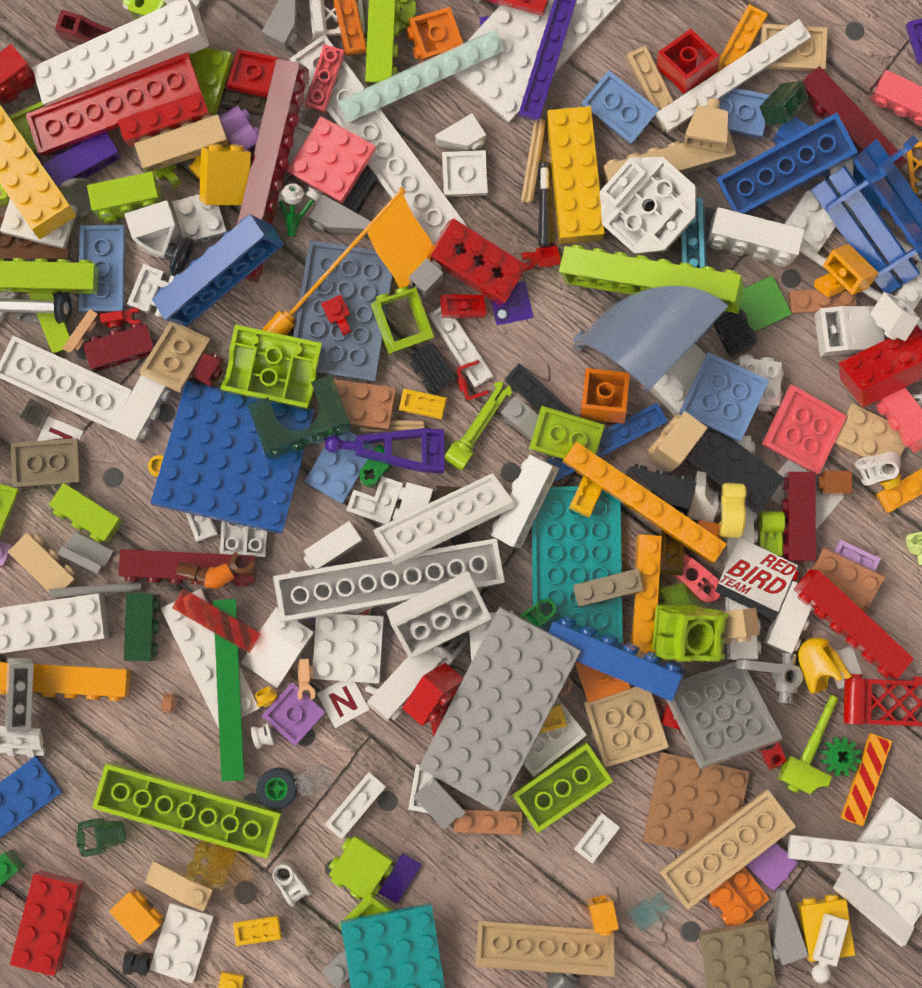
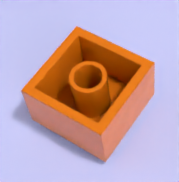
(605, 395)

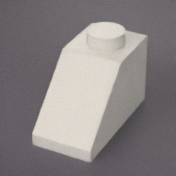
(462, 135)

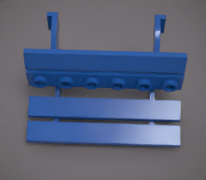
(895, 196)

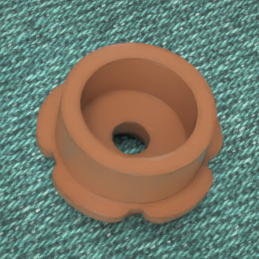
(168, 703)

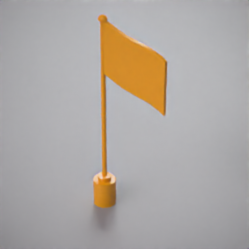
(397, 241)

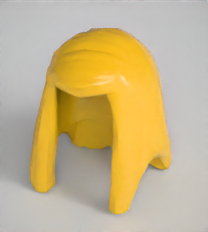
(820, 662)

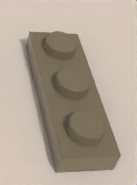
(608, 588)

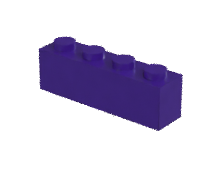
(83, 159)

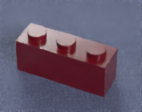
(119, 347)

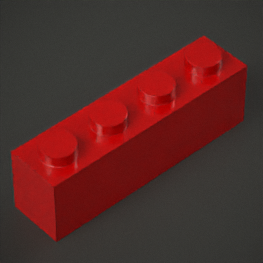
(163, 117)

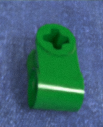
(374, 466)
(534, 615)

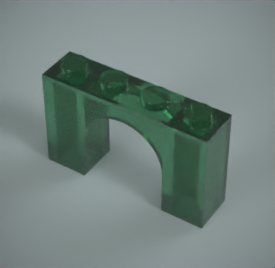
(280, 440)

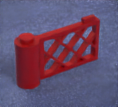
(859, 699)

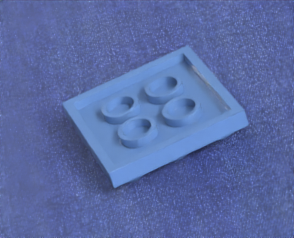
(724, 396)

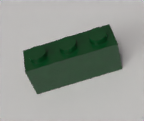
(141, 627)

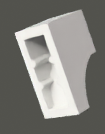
(704, 501)

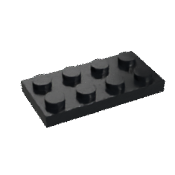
(731, 463)

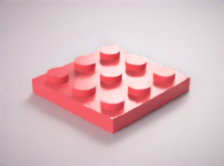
(331, 159)
(804, 430)

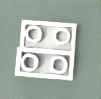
(242, 539)

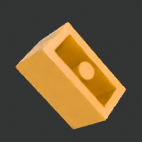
(850, 269)
(137, 915)
(602, 915)

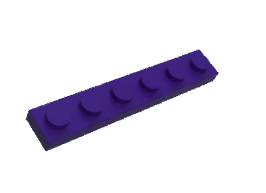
(546, 59)

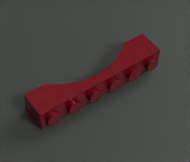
(78, 28)

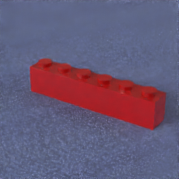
(853, 624)

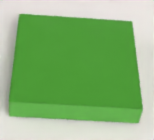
(764, 304)

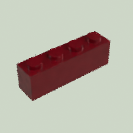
(800, 516)

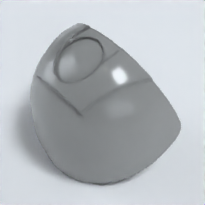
(76, 194)

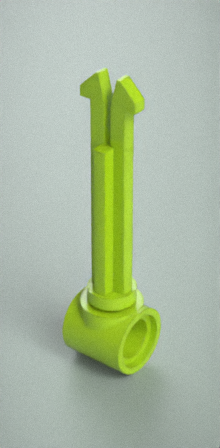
(461, 451)

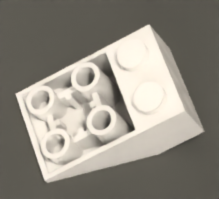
(846, 330)

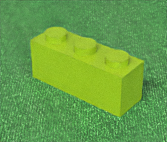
(85, 513)

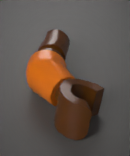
(217, 576)

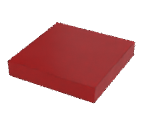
(251, 73)

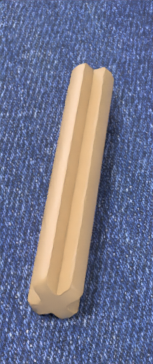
(533, 161)

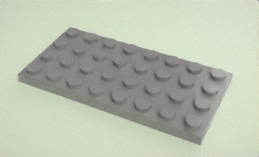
(499, 708)

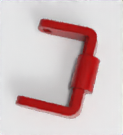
(463, 384)

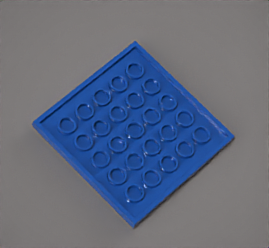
(219, 465)

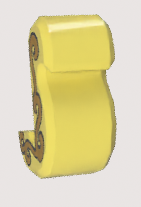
(732, 510)

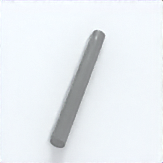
(88, 590)

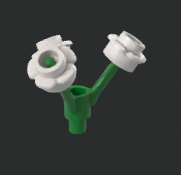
(293, 195)

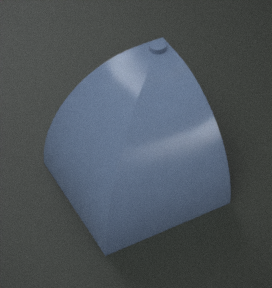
(652, 330)

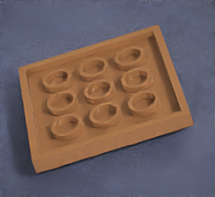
(691, 801)

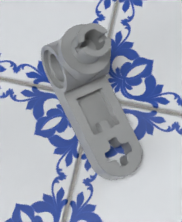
(785, 687)

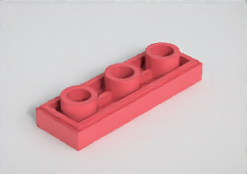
(321, 90)

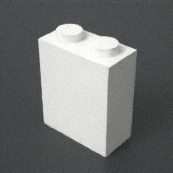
(333, 547)

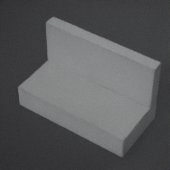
(86, 553)
(438, 803)

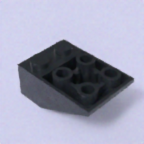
(674, 491)

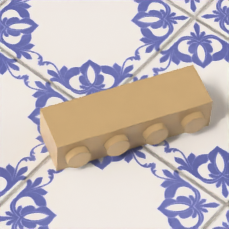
(180, 144)

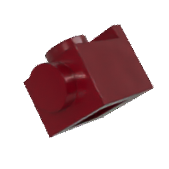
(208, 369)

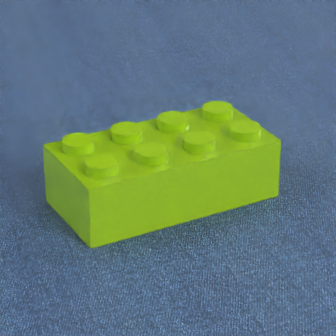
(561, 787)

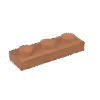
(812, 300)
(489, 822)

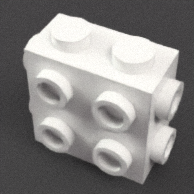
(770, 370)

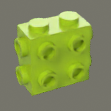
(360, 867)

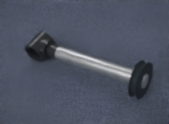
(60, 307)

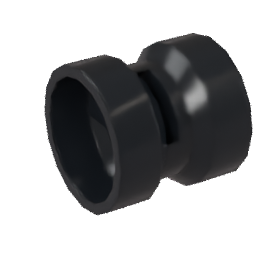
(136, 963)

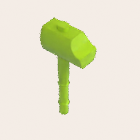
(799, 773)

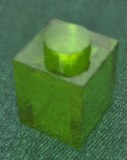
(674, 595)

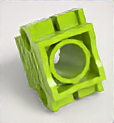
(689, 633)

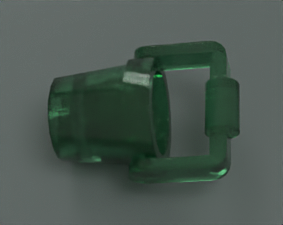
(106, 835)

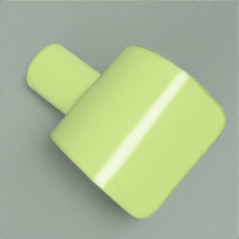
(914, 544)

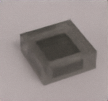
(35, 413)

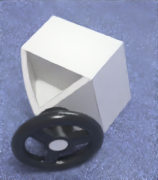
(157, 234)

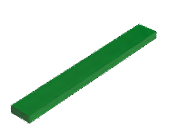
(229, 701)

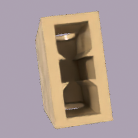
(708, 128)

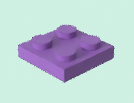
(293, 716)

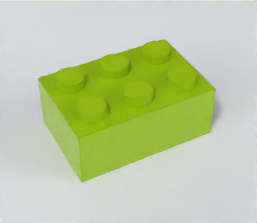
(116, 197)

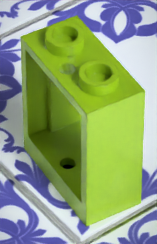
(419, 315)

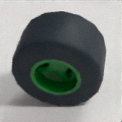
(271, 793)

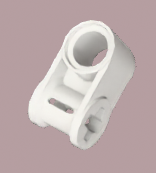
(874, 468)
(291, 884)

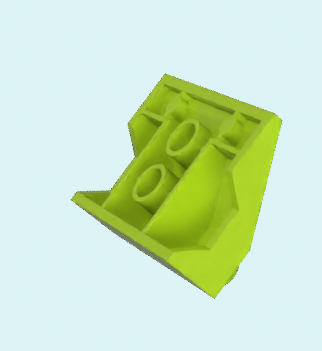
(272, 367)

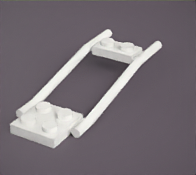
(818, 227)

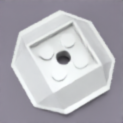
(632, 188)

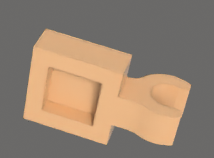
(305, 673)

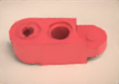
(703, 579)

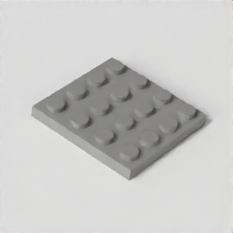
(722, 715)

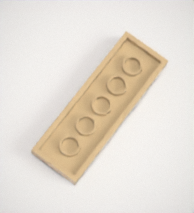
(727, 849)
(544, 949)

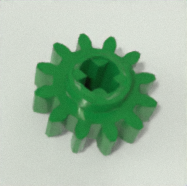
(832, 757)

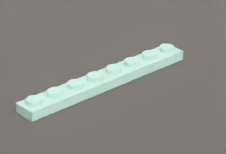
(421, 75)

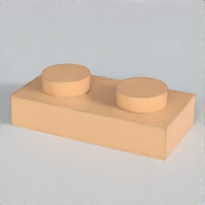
(86, 324)

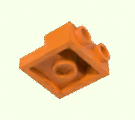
(433, 33)
(738, 898)

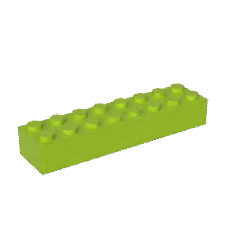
(632, 275)
(187, 809)

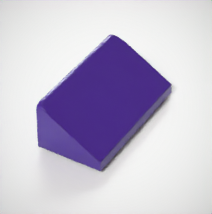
(399, 878)

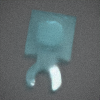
(645, 914)

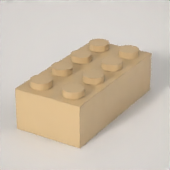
(675, 442)

